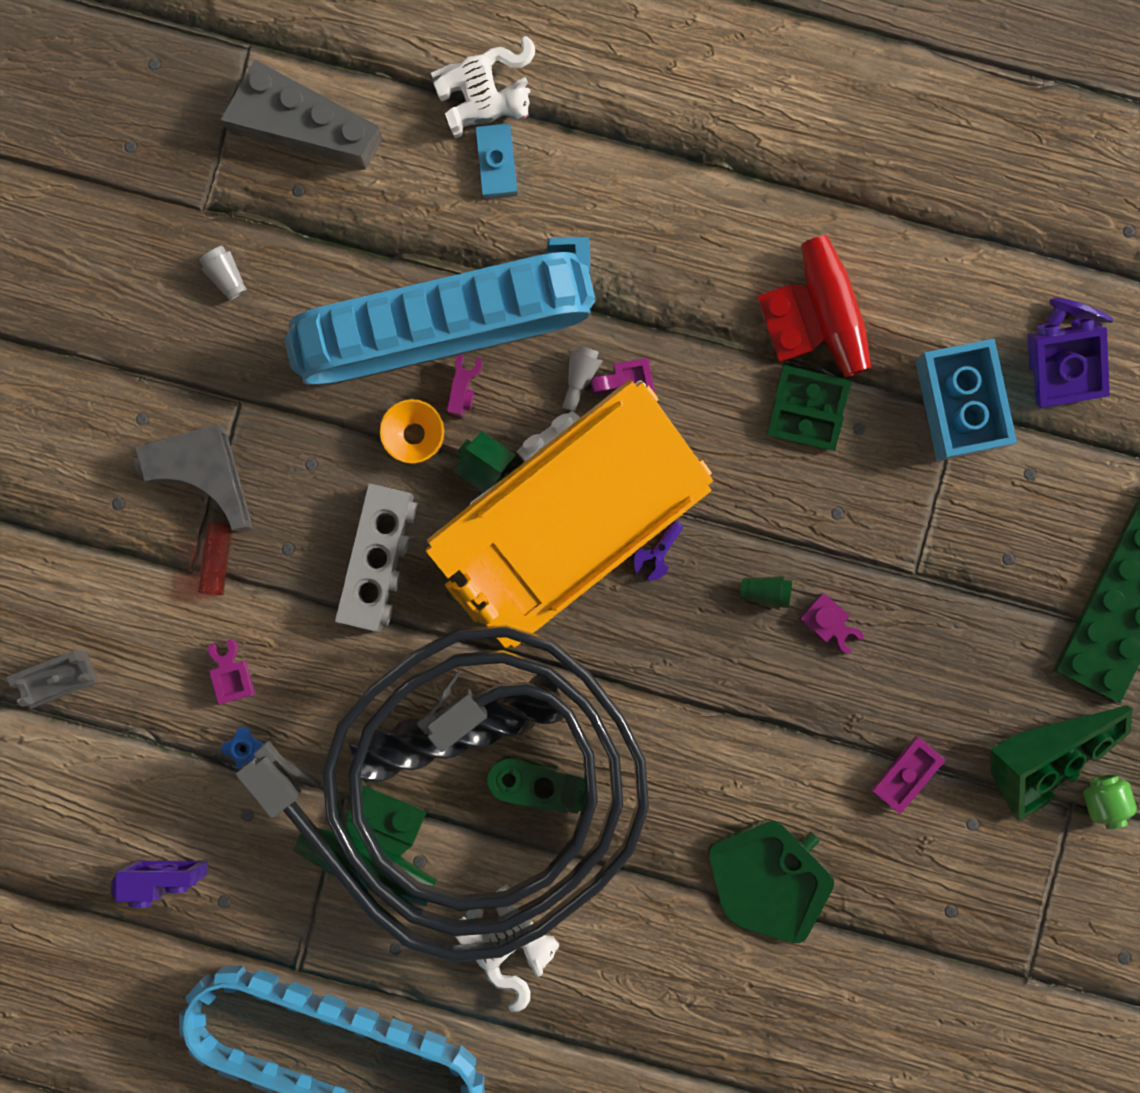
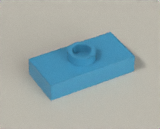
(496, 161)

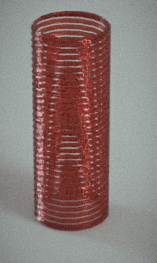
(213, 564)

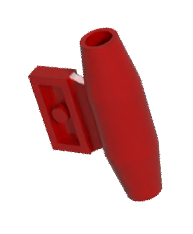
(821, 311)

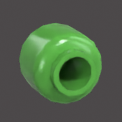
(1109, 801)

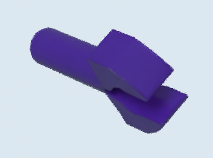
(658, 551)

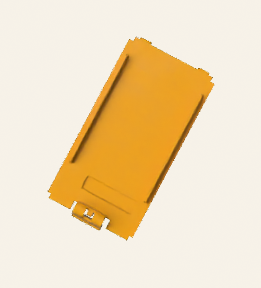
(571, 512)

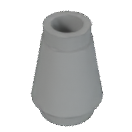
(223, 272)

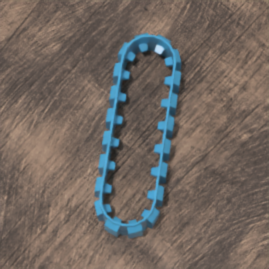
(439, 318)
(330, 1010)

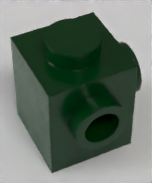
(483, 461)

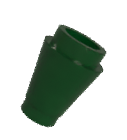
(767, 591)

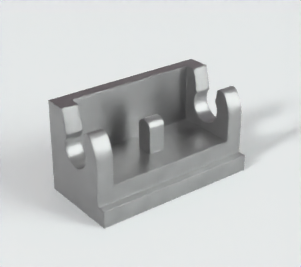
(53, 679)

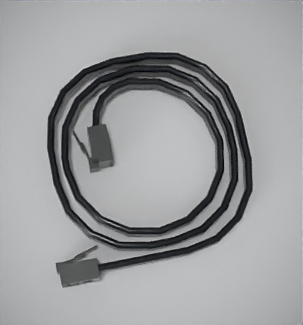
(277, 793)

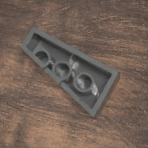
(294, 116)

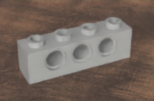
(378, 503)

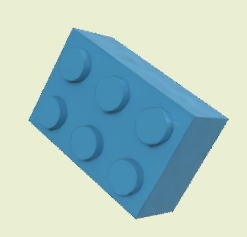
(965, 400)

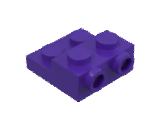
(1069, 362)
(150, 879)

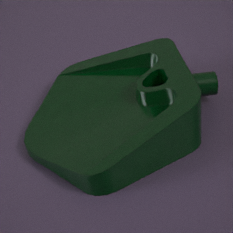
(770, 880)

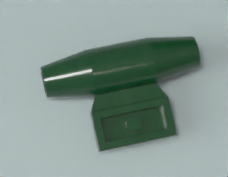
(395, 828)

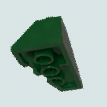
(1044, 757)

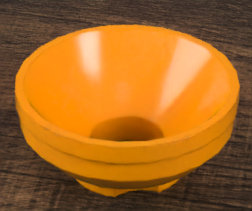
(406, 414)

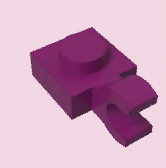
(634, 370)
(461, 396)

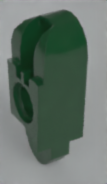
(567, 793)

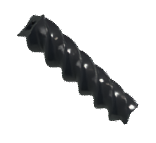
(411, 749)

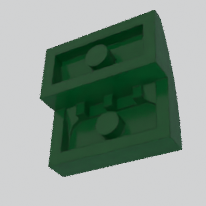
(808, 407)

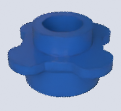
(232, 747)

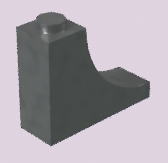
(200, 460)

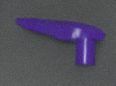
(1075, 309)

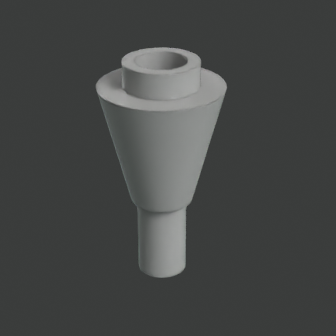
(582, 368)

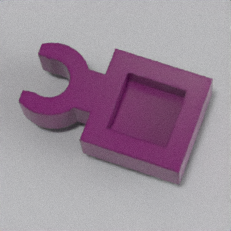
(828, 620)
(231, 679)

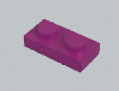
(908, 774)

